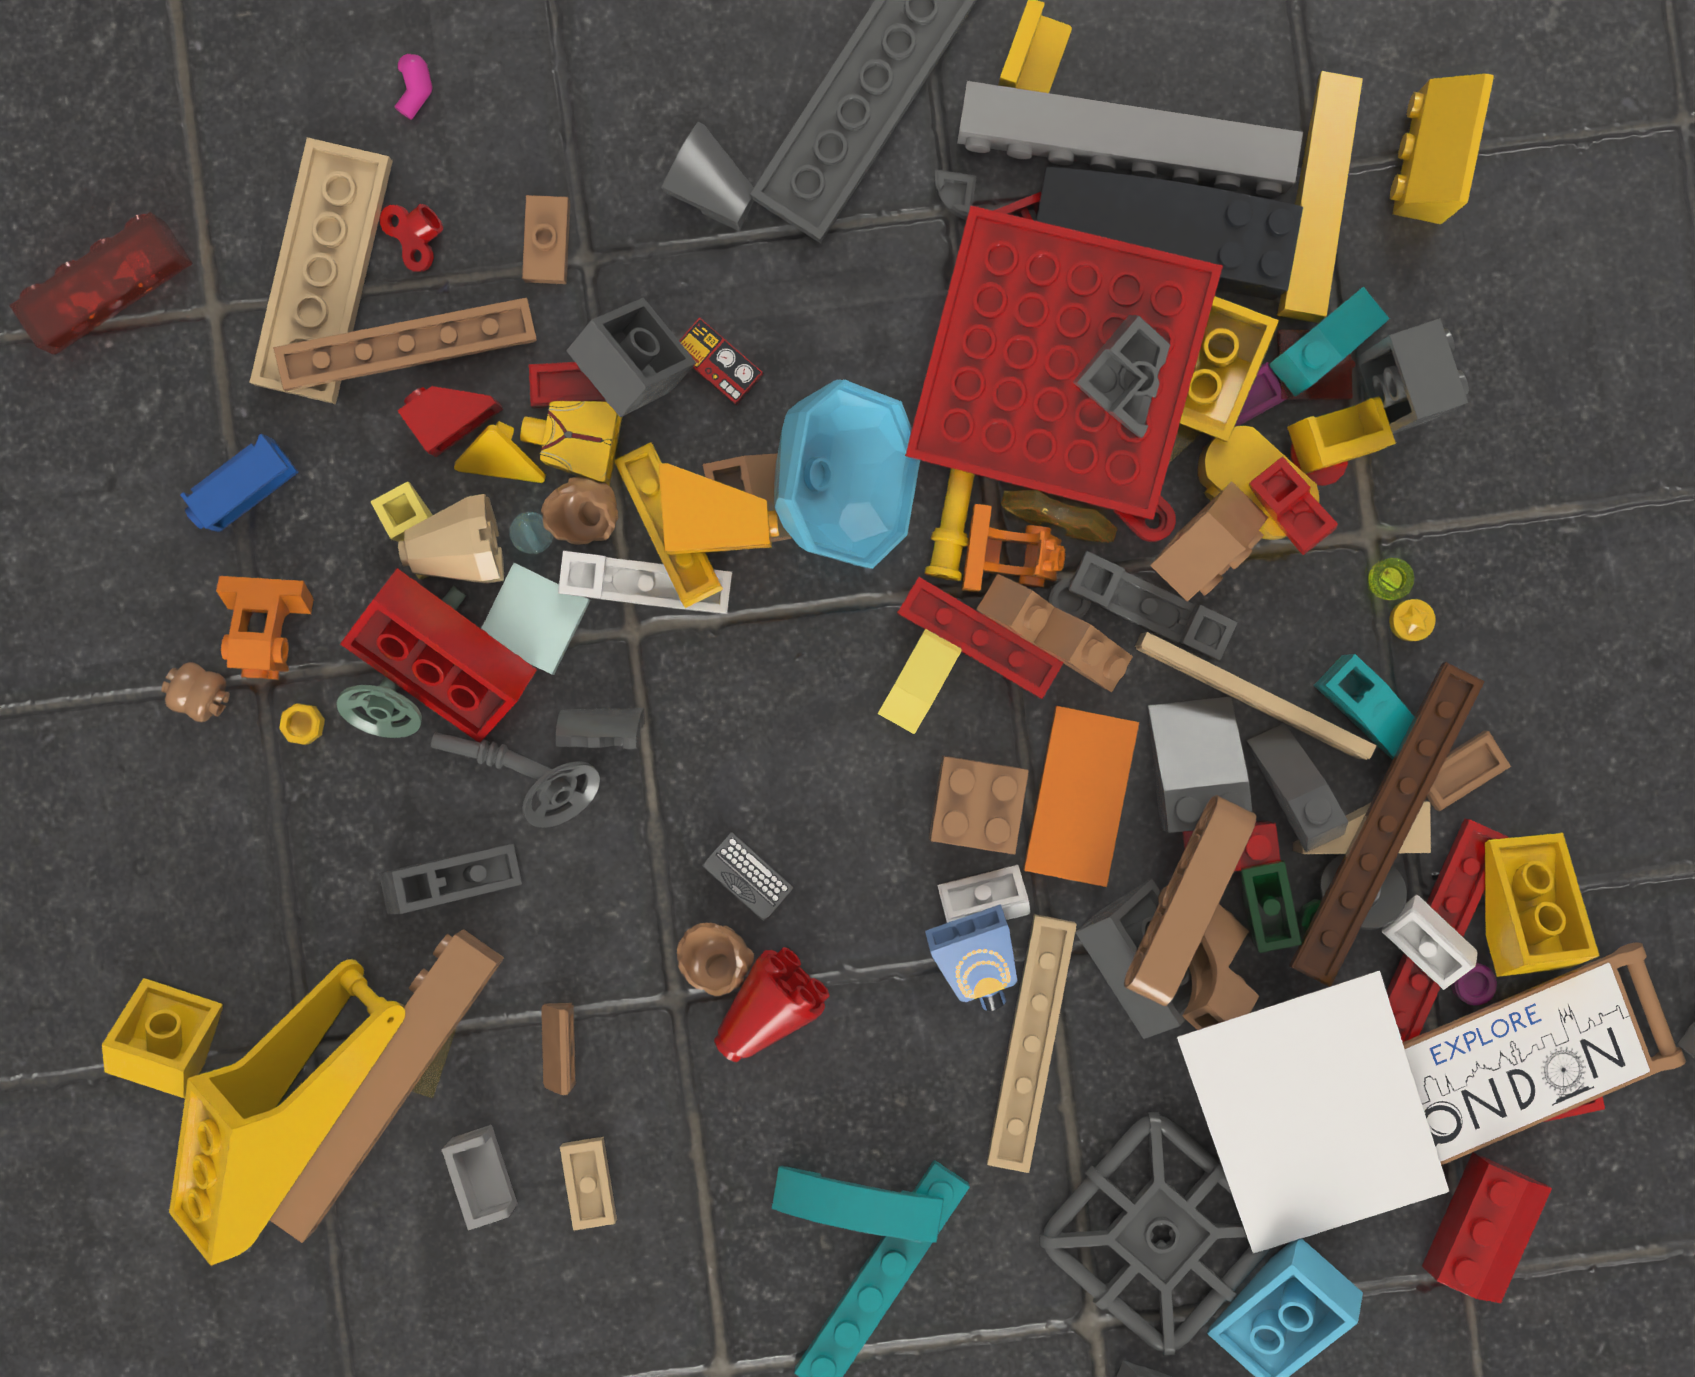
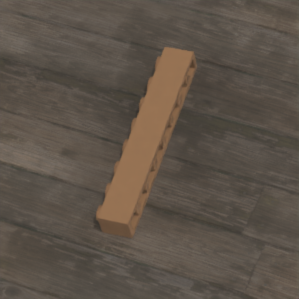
(430, 1018)

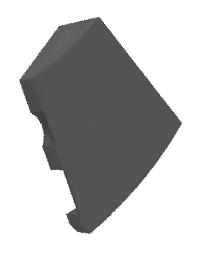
(709, 179)
(1126, 373)
(600, 727)

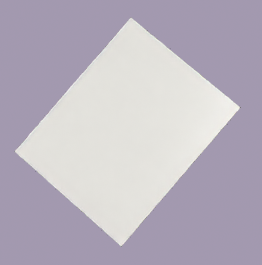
(1314, 1112)

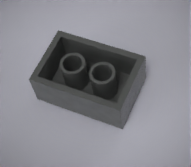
(1414, 375)

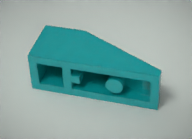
(1329, 342)

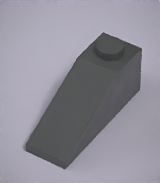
(1298, 787)
(450, 879)

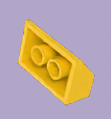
(1441, 147)

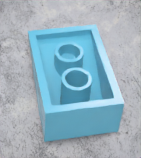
(1288, 1313)

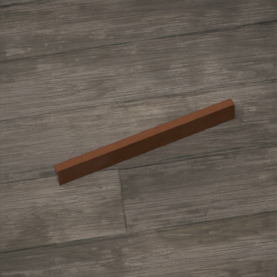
(1386, 824)

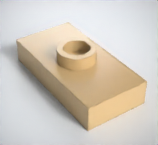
(588, 1183)

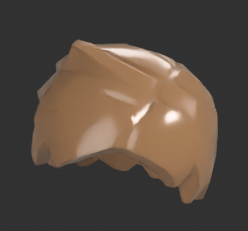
(580, 511)
(713, 958)

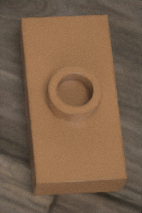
(546, 239)

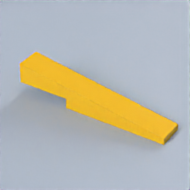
(1322, 196)

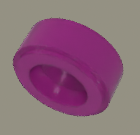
(1476, 985)

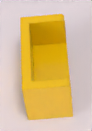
(1341, 435)

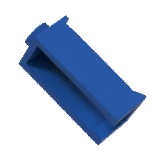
(238, 485)

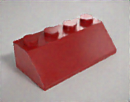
(439, 656)

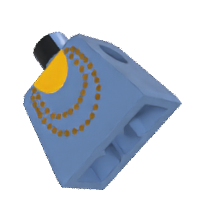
(976, 956)

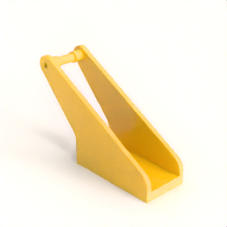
(245, 1152)

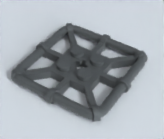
(1132, 1233)

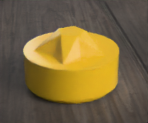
(1412, 620)

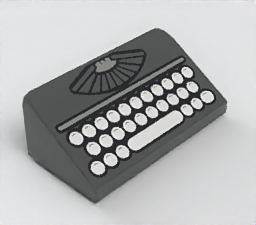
(747, 876)

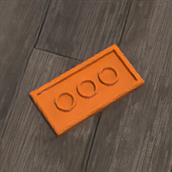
(1081, 796)

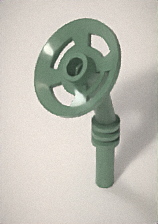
(385, 699)

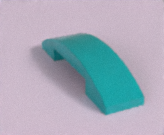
(857, 1206)

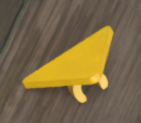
(498, 456)

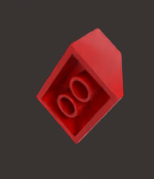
(1485, 1229)

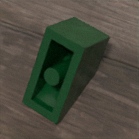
(1269, 907)

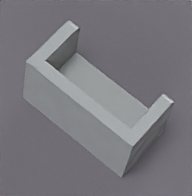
(479, 1177)

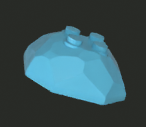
(846, 474)

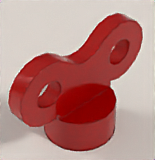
(413, 232)

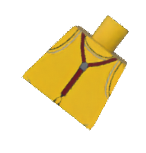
(576, 438)

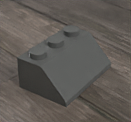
(1112, 942)

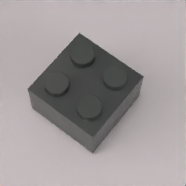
(631, 356)

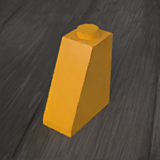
(711, 515)

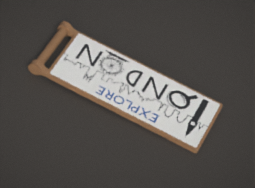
(1538, 1054)

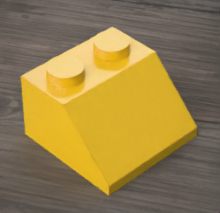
(161, 1037)

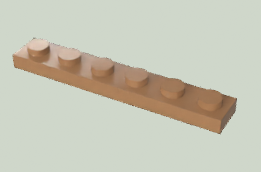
(404, 344)

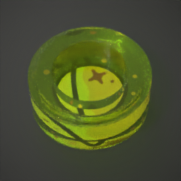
(1391, 579)

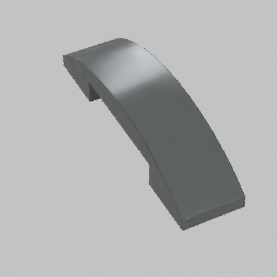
(1152, 607)

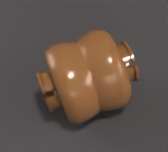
(195, 692)

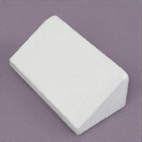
(985, 891)
(1431, 943)

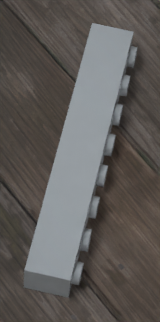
(1129, 139)

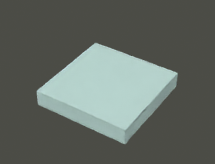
(534, 618)

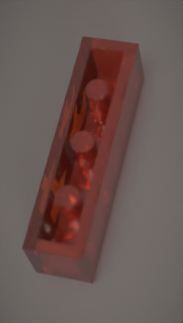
(100, 283)

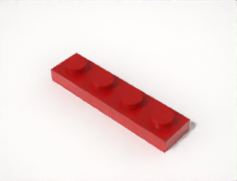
(980, 638)

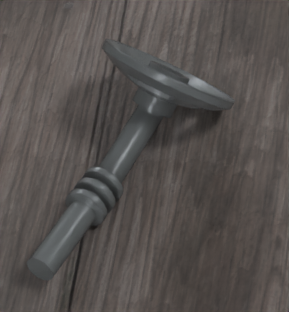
(553, 786)

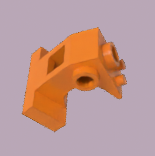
(1042, 556)
(260, 653)

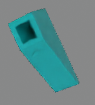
(1366, 702)

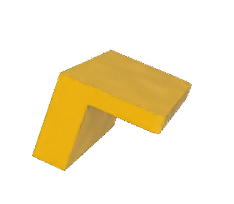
(1035, 51)

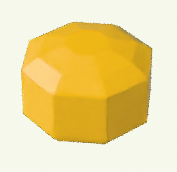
(301, 723)

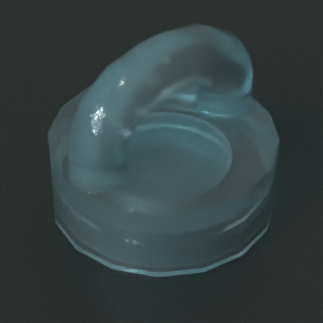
(529, 534)

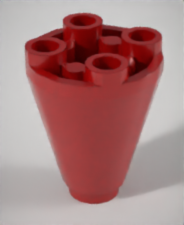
(770, 1005)

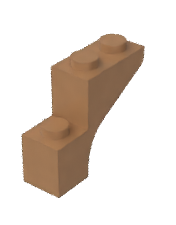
(1055, 632)
(1216, 989)

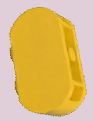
(1241, 461)

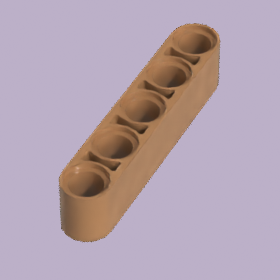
(1190, 900)

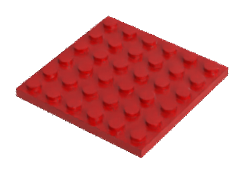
(1018, 330)

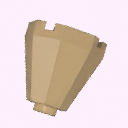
(456, 543)

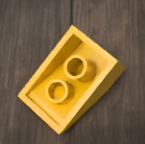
(1226, 367)
(1534, 906)

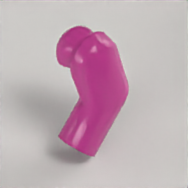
(417, 83)

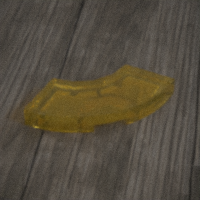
(1079, 522)

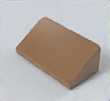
(558, 1047)

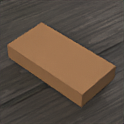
(1467, 769)

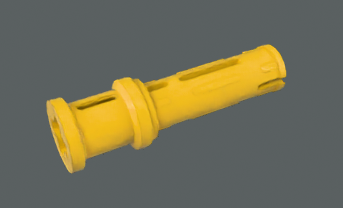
(950, 536)

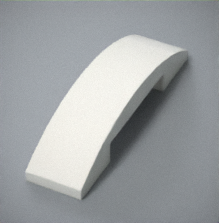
(631, 582)

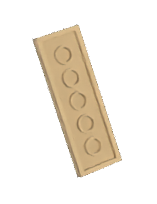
(322, 255)

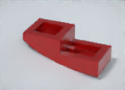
(1292, 506)

